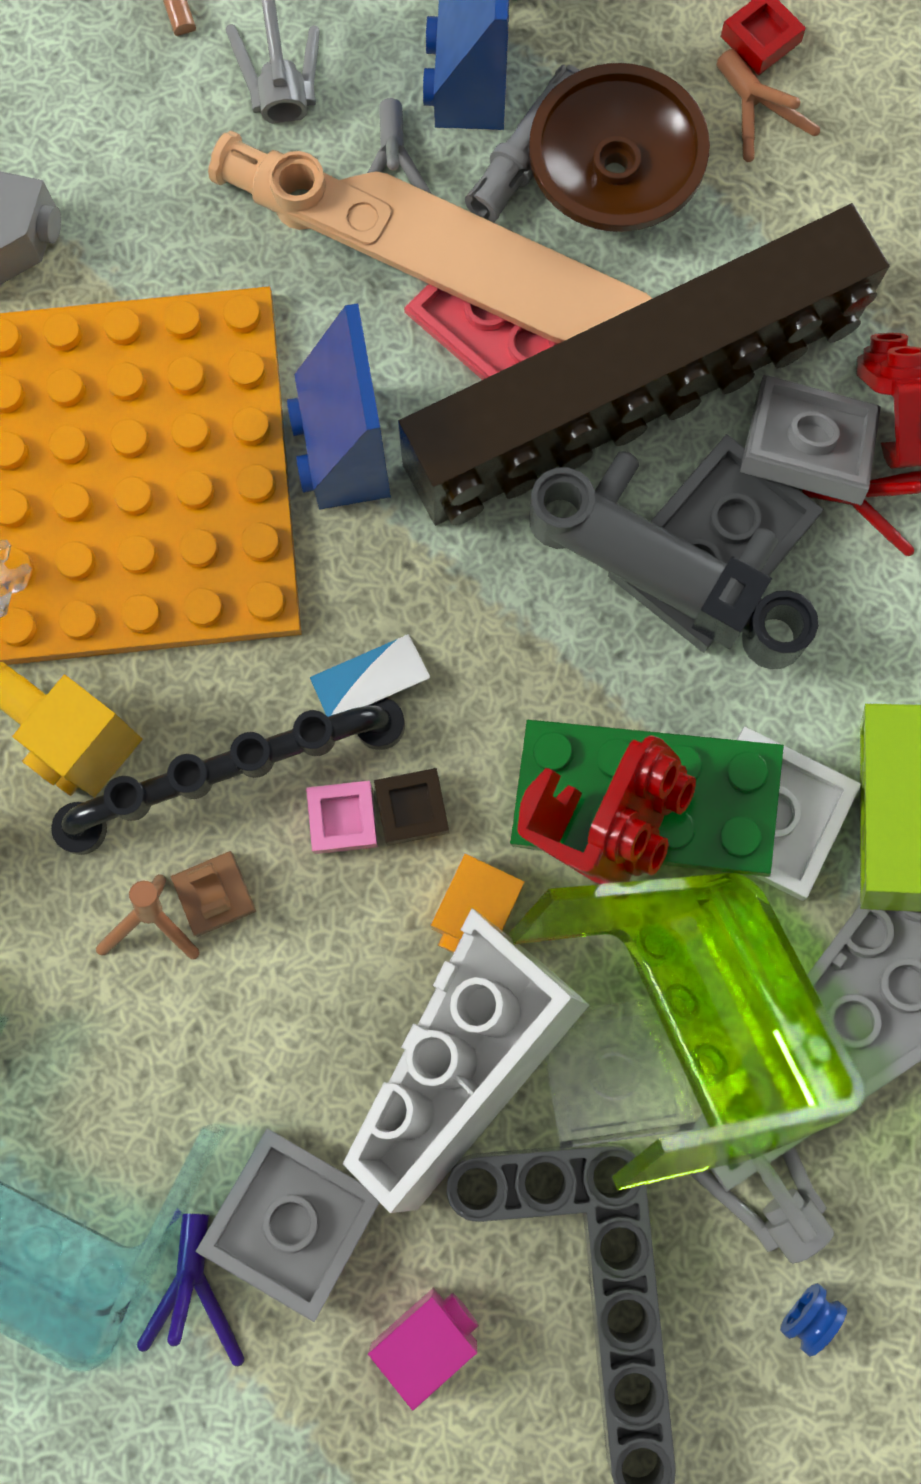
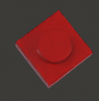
(762, 33)

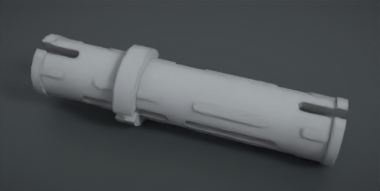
(509, 162)

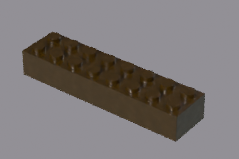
(641, 366)

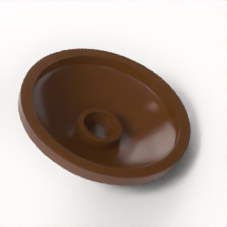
(622, 118)

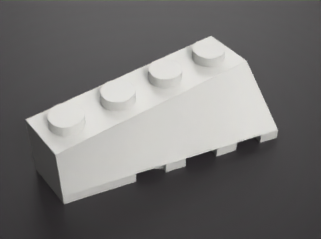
(462, 1063)

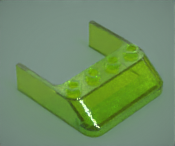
(731, 1007)

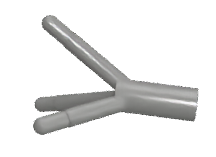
(392, 144)

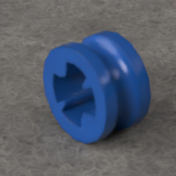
(814, 1320)

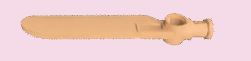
(429, 240)

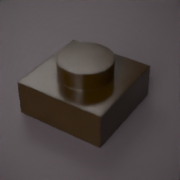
(411, 807)

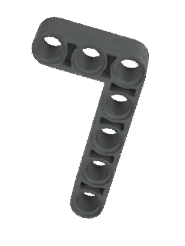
(618, 1353)

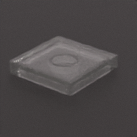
(617, 1077)

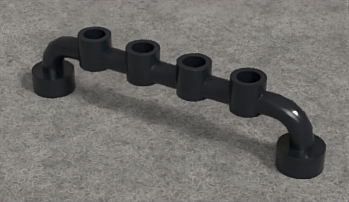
(83, 826)

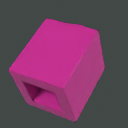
(425, 1346)

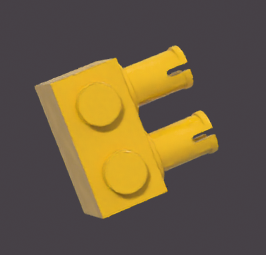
(67, 731)

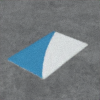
(370, 676)

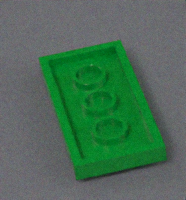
(730, 813)

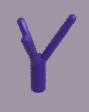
(178, 1296)

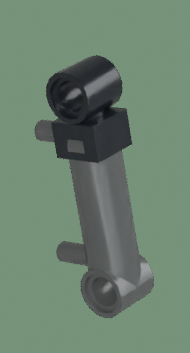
(714, 594)

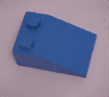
(469, 64)
(339, 418)

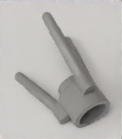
(280, 90)
(793, 1217)

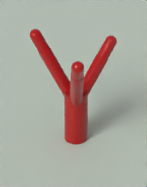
(887, 486)

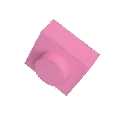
(341, 817)

